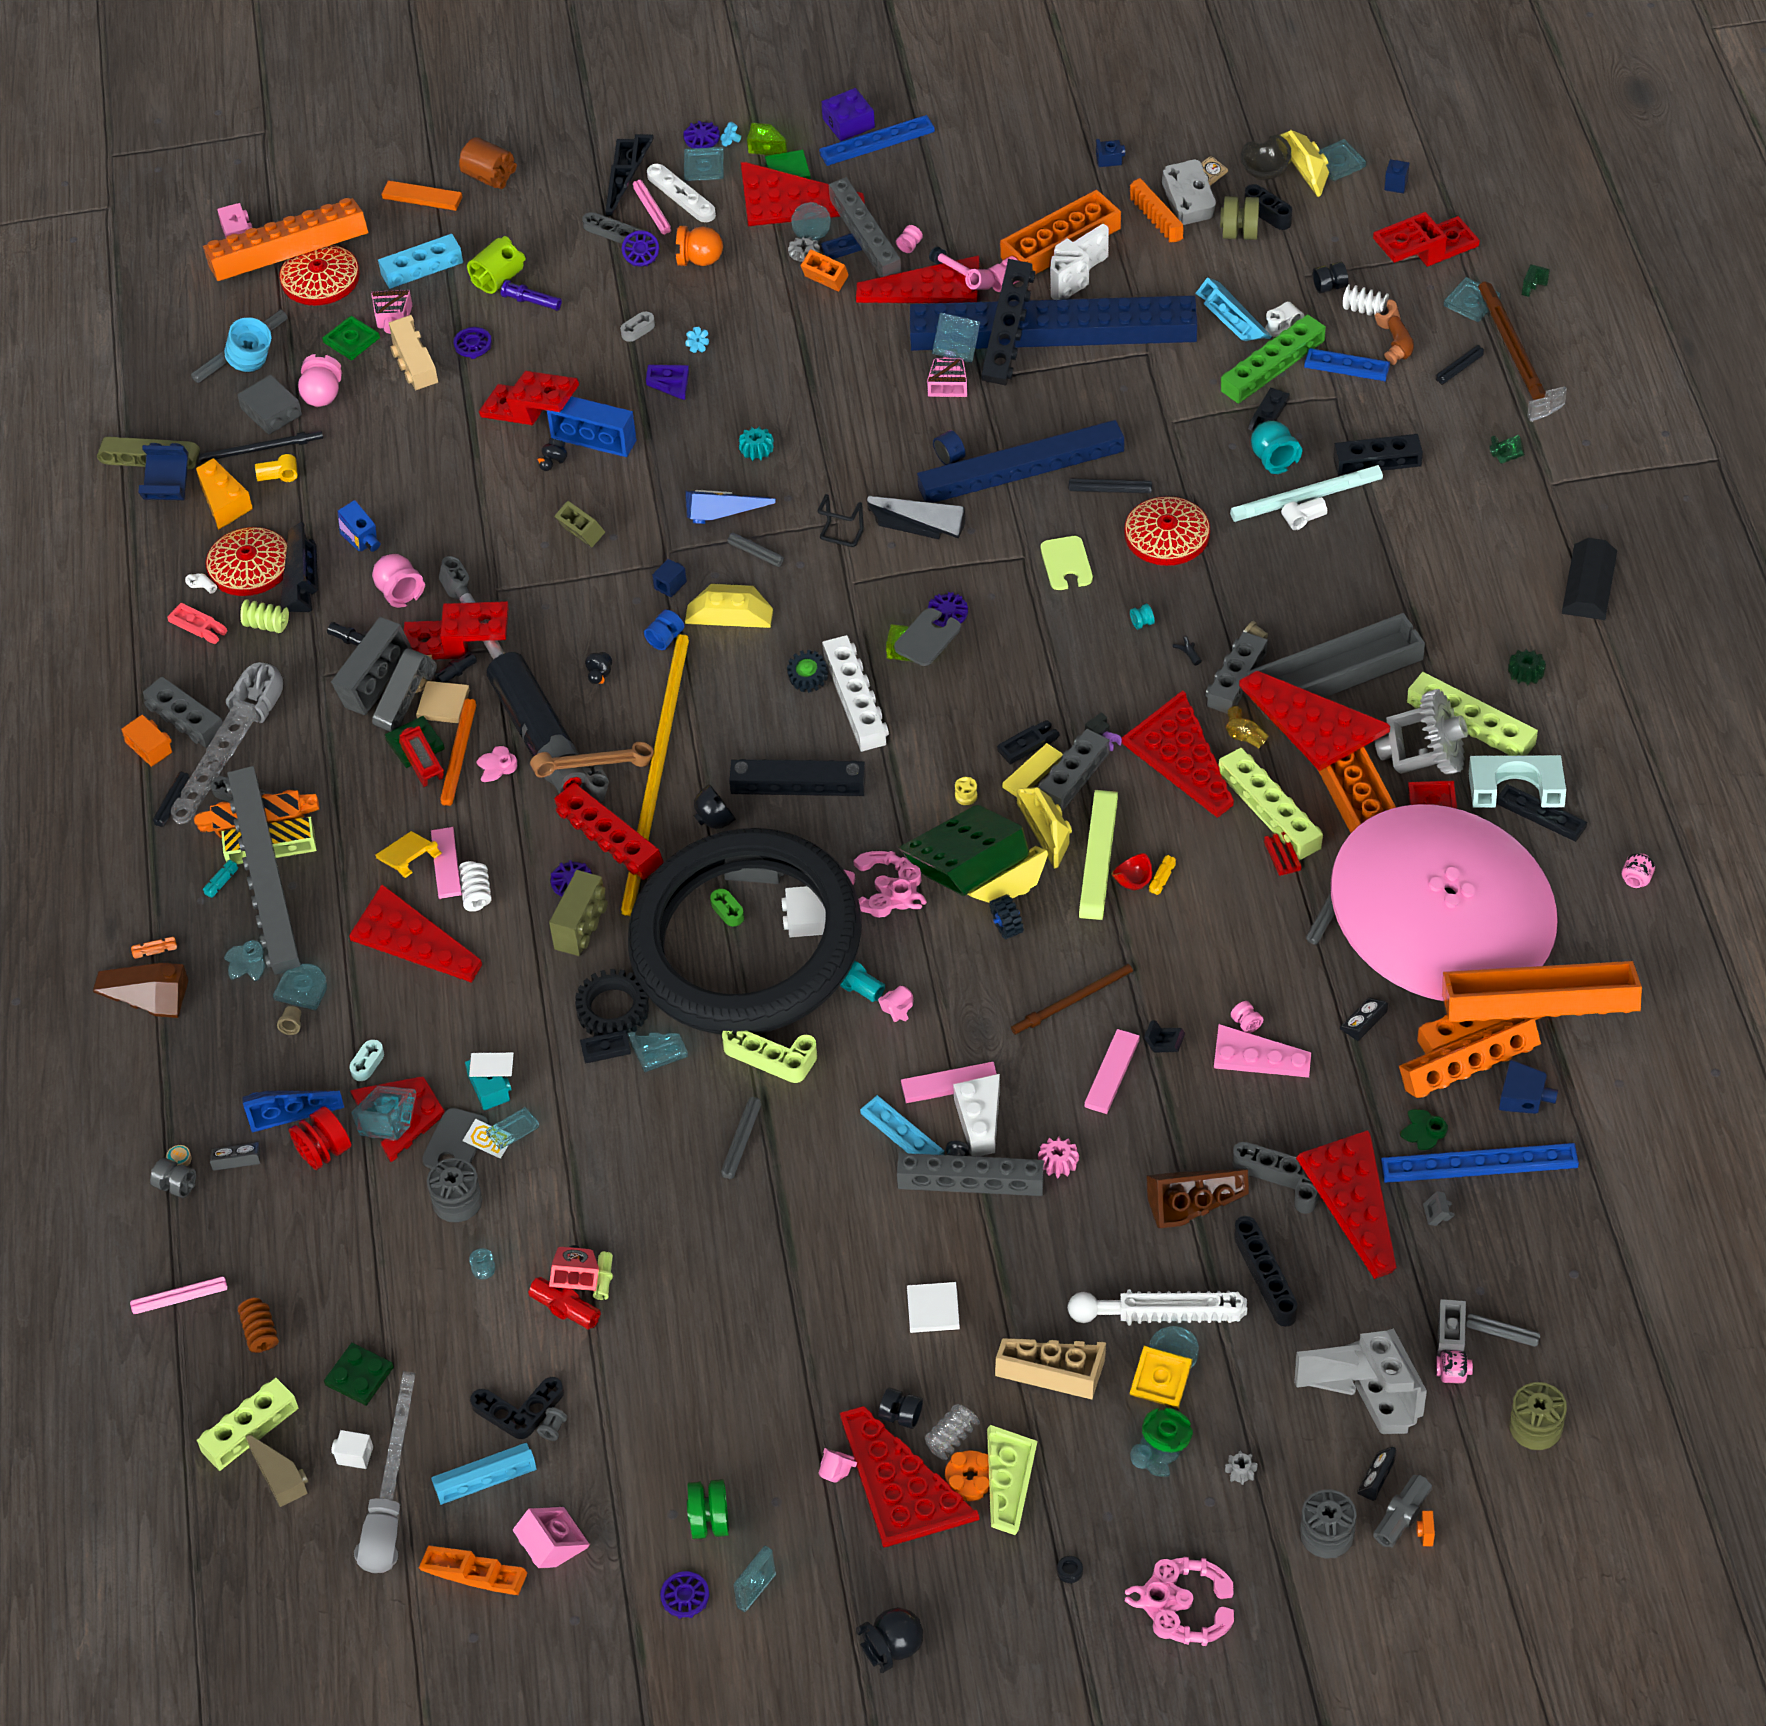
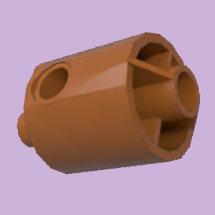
(487, 162)

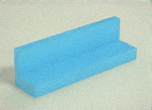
(484, 1473)

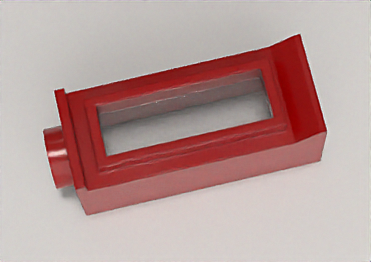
(420, 755)

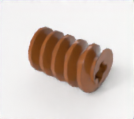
(257, 1325)

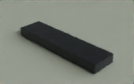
(1548, 817)

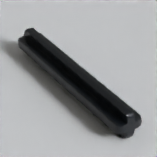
(1105, 485)

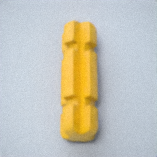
(1162, 874)

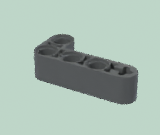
(402, 688)
(1254, 1157)

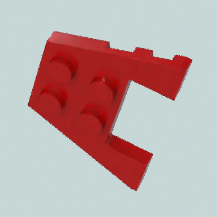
(425, 1114)

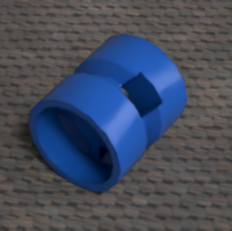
(664, 629)

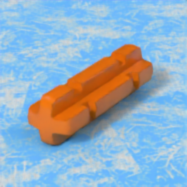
(154, 947)

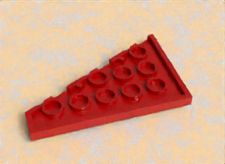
(775, 195)
(1351, 1189)
(899, 1487)

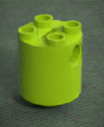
(495, 264)

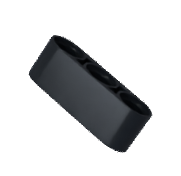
(1271, 208)

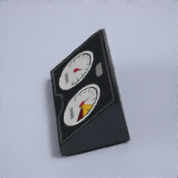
(1364, 1018)
(1377, 1473)

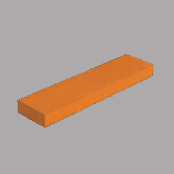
(422, 195)

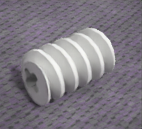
(1364, 301)
(474, 885)

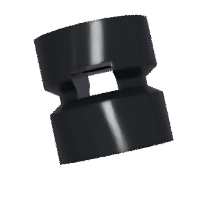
(1326, 278)
(909, 1409)

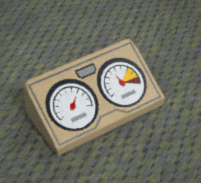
(1213, 169)

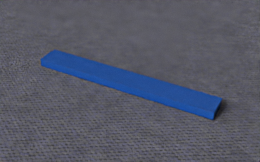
(1479, 1162)

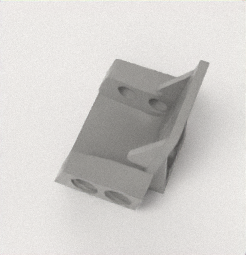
(1372, 1362)

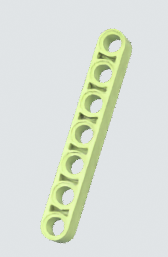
(1098, 855)

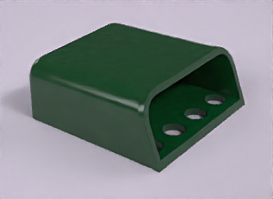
(968, 849)

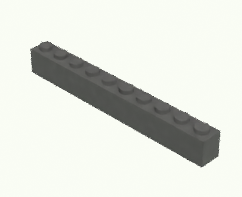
(264, 870)

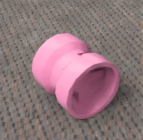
(907, 241)
(1245, 1015)

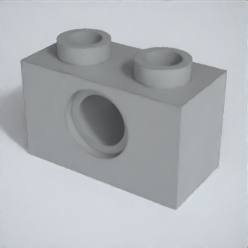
(1451, 1326)

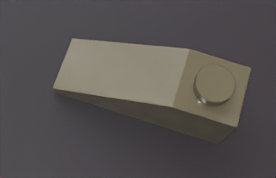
(280, 1472)

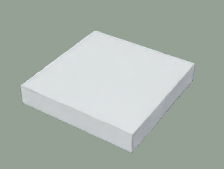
(933, 1307)

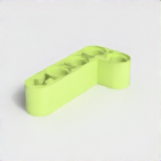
(764, 1050)

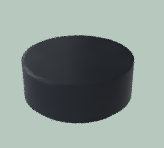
(1070, 1569)

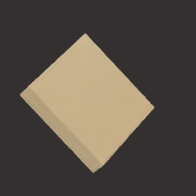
(442, 701)

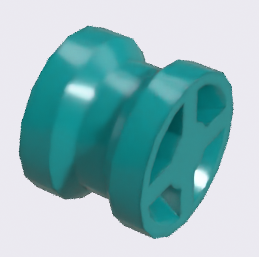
(1142, 616)

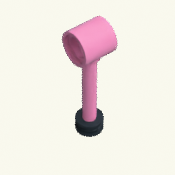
(975, 278)

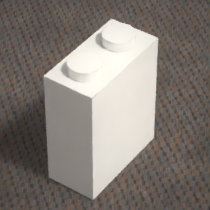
(804, 912)

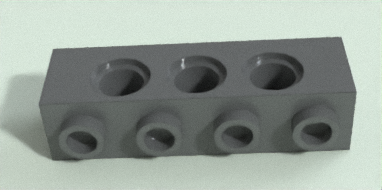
(1245, 656)
(182, 711)
(1075, 768)

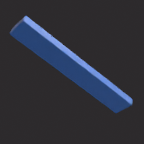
(876, 140)

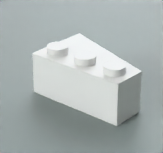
(978, 1112)

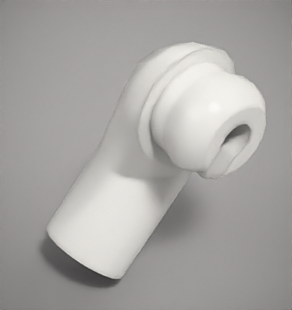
(200, 581)

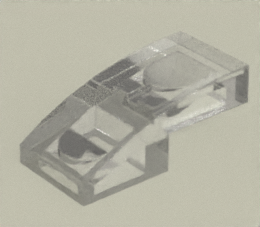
(1543, 407)

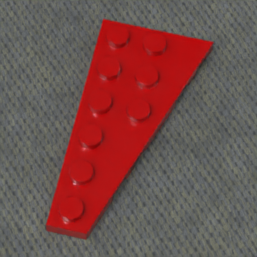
(403, 932)

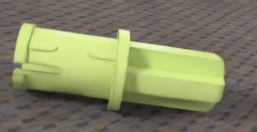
(604, 1275)

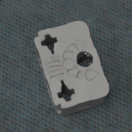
(1188, 192)

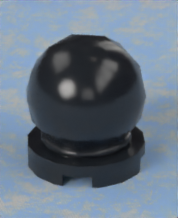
(894, 1636)

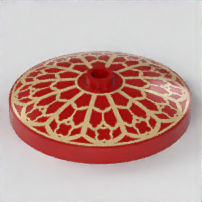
(320, 276)
(1167, 530)
(247, 561)

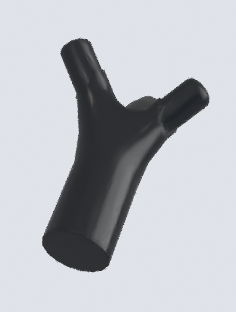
(1189, 650)

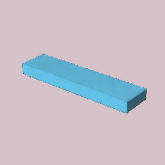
(899, 1128)

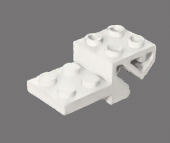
(1074, 259)

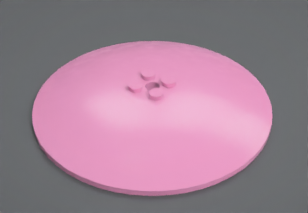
(1404, 922)

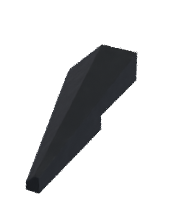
(626, 161)

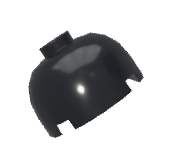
(711, 809)

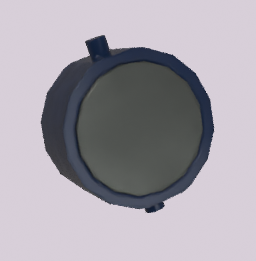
(949, 447)

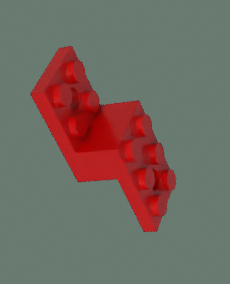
(1426, 239)
(529, 397)
(459, 625)

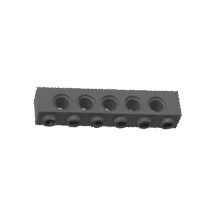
(864, 228)
(970, 1174)

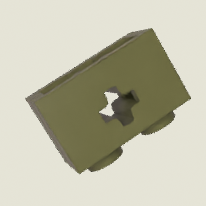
(579, 524)

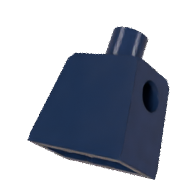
(1525, 1089)

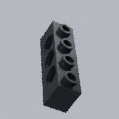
(1387, 452)

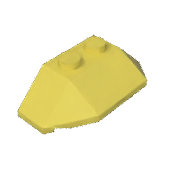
(1308, 160)
(730, 607)
(1046, 822)
(1014, 880)

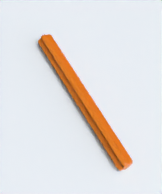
(458, 752)

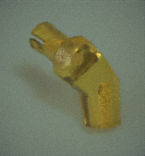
(1244, 729)

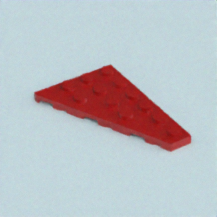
(1311, 722)
(1177, 749)

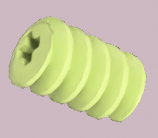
(264, 617)

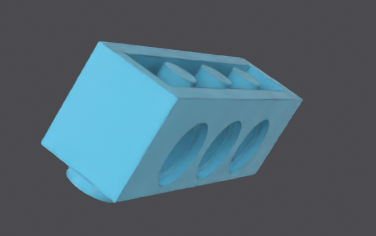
(420, 261)

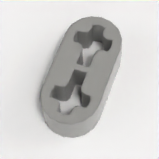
(637, 326)

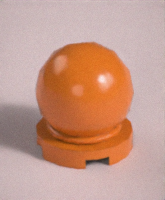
(700, 246)

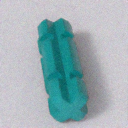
(220, 878)

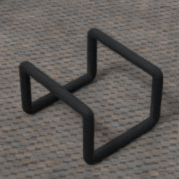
(826, 499)

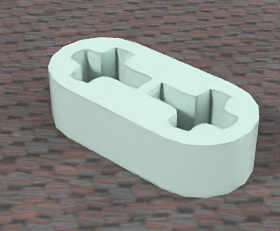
(370, 1061)

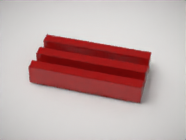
(1289, 869)

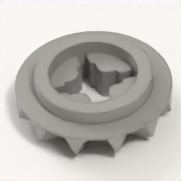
(795, 248)

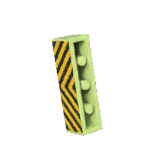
(287, 836)

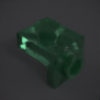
(1507, 449)

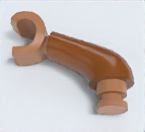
(1403, 344)

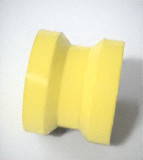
(965, 785)

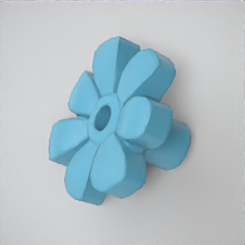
(730, 134)
(697, 339)

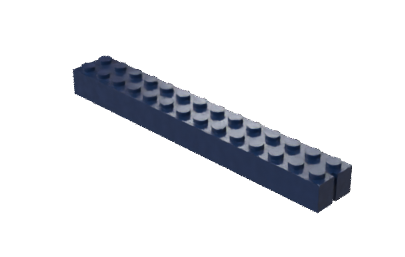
(1071, 321)

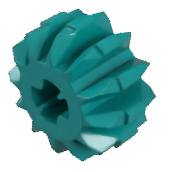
(756, 443)

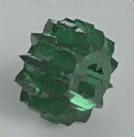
(1526, 666)

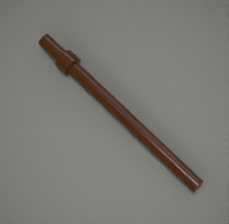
(1034, 1019)

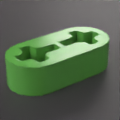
(730, 905)

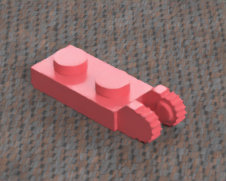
(196, 623)

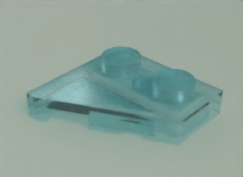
(657, 1049)

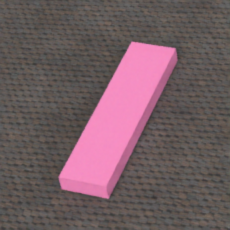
(1112, 1071)
(941, 1083)

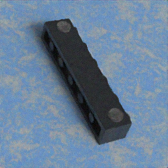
(797, 777)

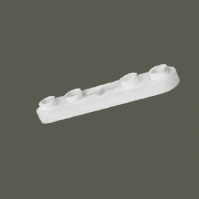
(691, 201)

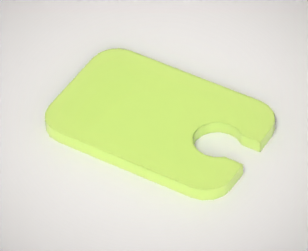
(1066, 557)

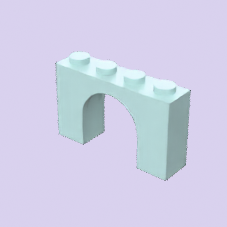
(1542, 771)

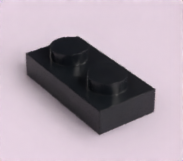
(605, 1046)

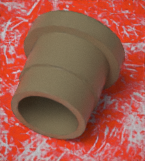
(1252, 628)
(290, 1021)

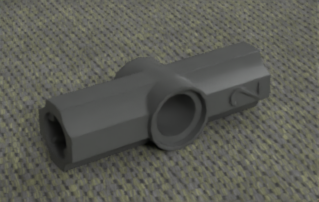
(1402, 1511)

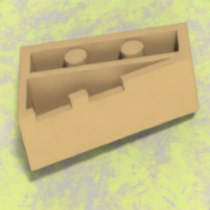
(411, 353)

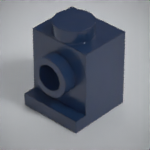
(1109, 153)

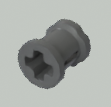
(553, 1416)

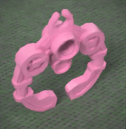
(894, 892)
(1174, 1599)

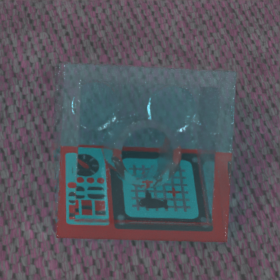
(385, 1112)

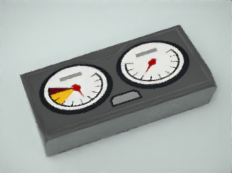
(235, 1156)

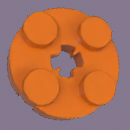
(963, 1463)

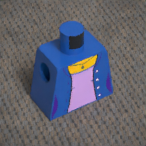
(357, 527)

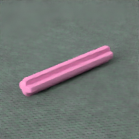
(651, 207)
(178, 1295)

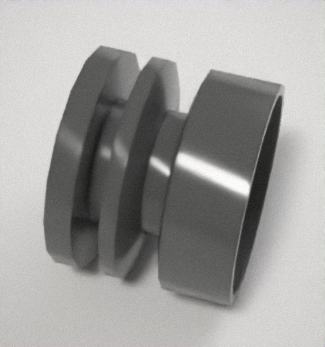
(454, 1190)
(1328, 1523)

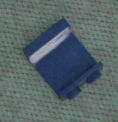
(164, 472)

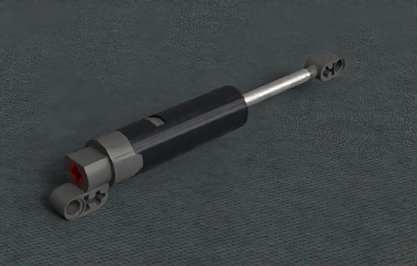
(526, 700)

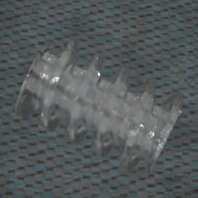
(949, 1429)

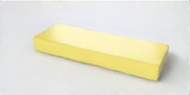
(1033, 769)

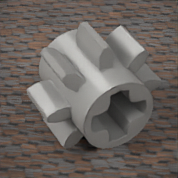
(1241, 1474)

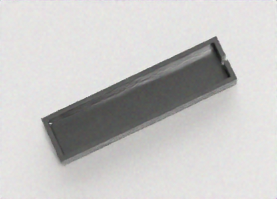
(1350, 658)

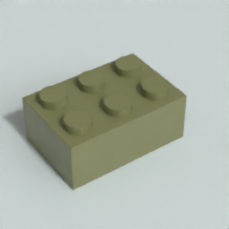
(578, 913)

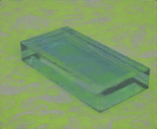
(512, 1128)

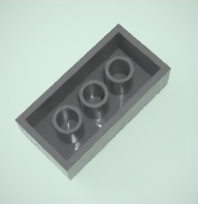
(370, 666)

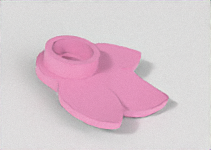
(497, 763)

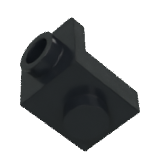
(1163, 1038)

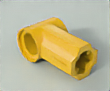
(284, 469)

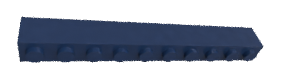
(1021, 462)

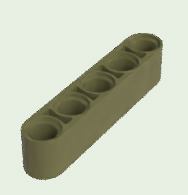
(130, 453)

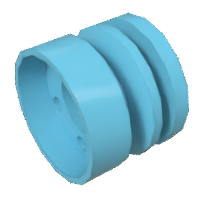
(247, 344)

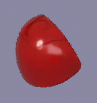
(1134, 872)

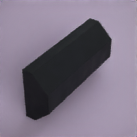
(1590, 579)

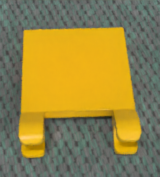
(405, 850)

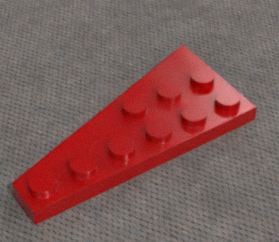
(922, 285)

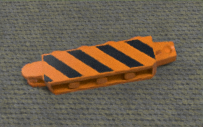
(278, 808)

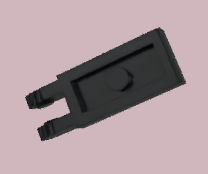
(1270, 407)
(1027, 741)

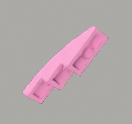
(446, 863)

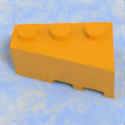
(223, 493)

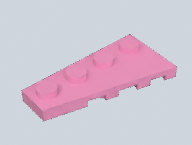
(1256, 1054)

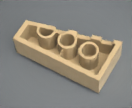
(1052, 1365)

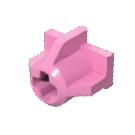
(897, 1003)
(835, 1465)

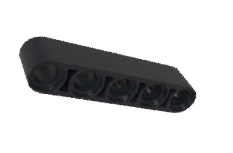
(1265, 1280)

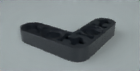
(520, 1415)

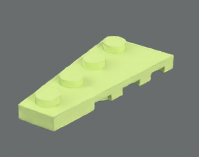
(1009, 1475)

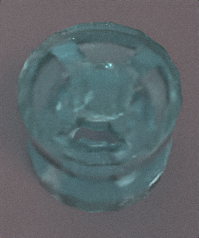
(485, 1269)

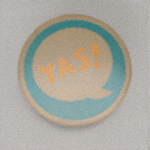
(179, 1154)

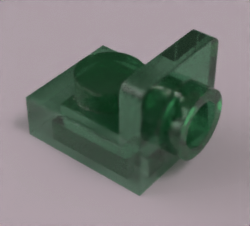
(1535, 276)

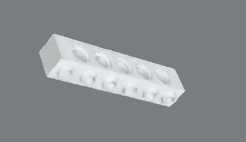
(854, 693)

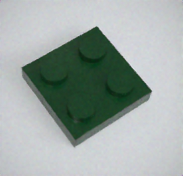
(430, 735)
(358, 1374)

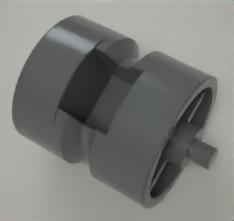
(175, 1178)

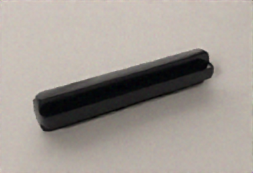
(1459, 364)
(174, 792)

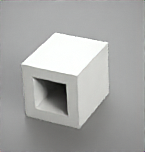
(352, 1449)

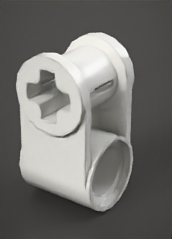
(1282, 318)

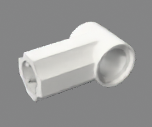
(1299, 514)

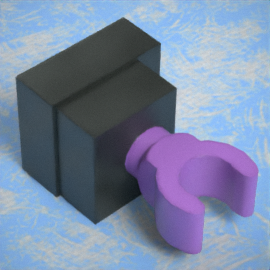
(1099, 725)

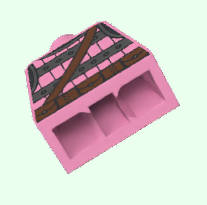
(391, 306)
(947, 378)

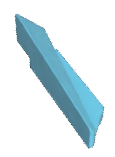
(1230, 311)

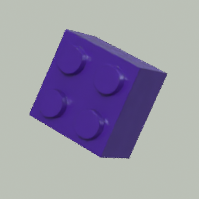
(848, 114)

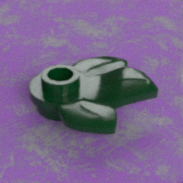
(1422, 1129)

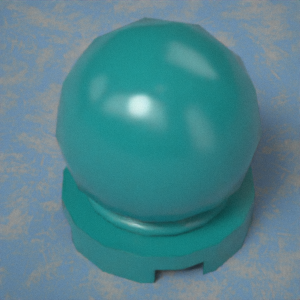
(1275, 446)

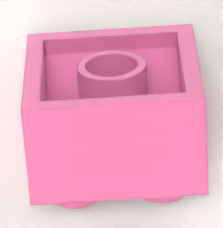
(550, 1536)

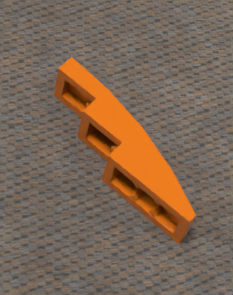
(474, 1571)

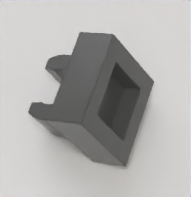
(1437, 1209)

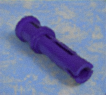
(522, 293)

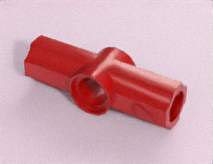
(564, 1303)

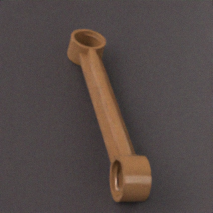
(544, 764)

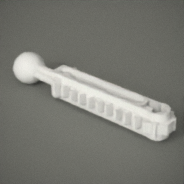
(1161, 1307)

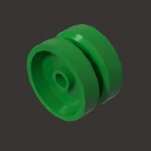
(706, 1509)

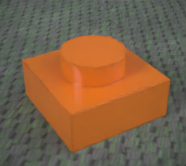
(1425, 1528)

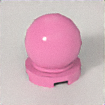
(319, 380)
(397, 580)

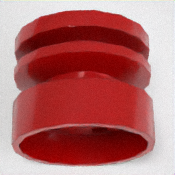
(316, 1140)

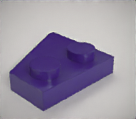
(669, 379)

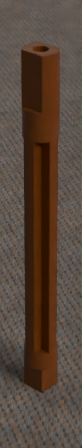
(1511, 340)

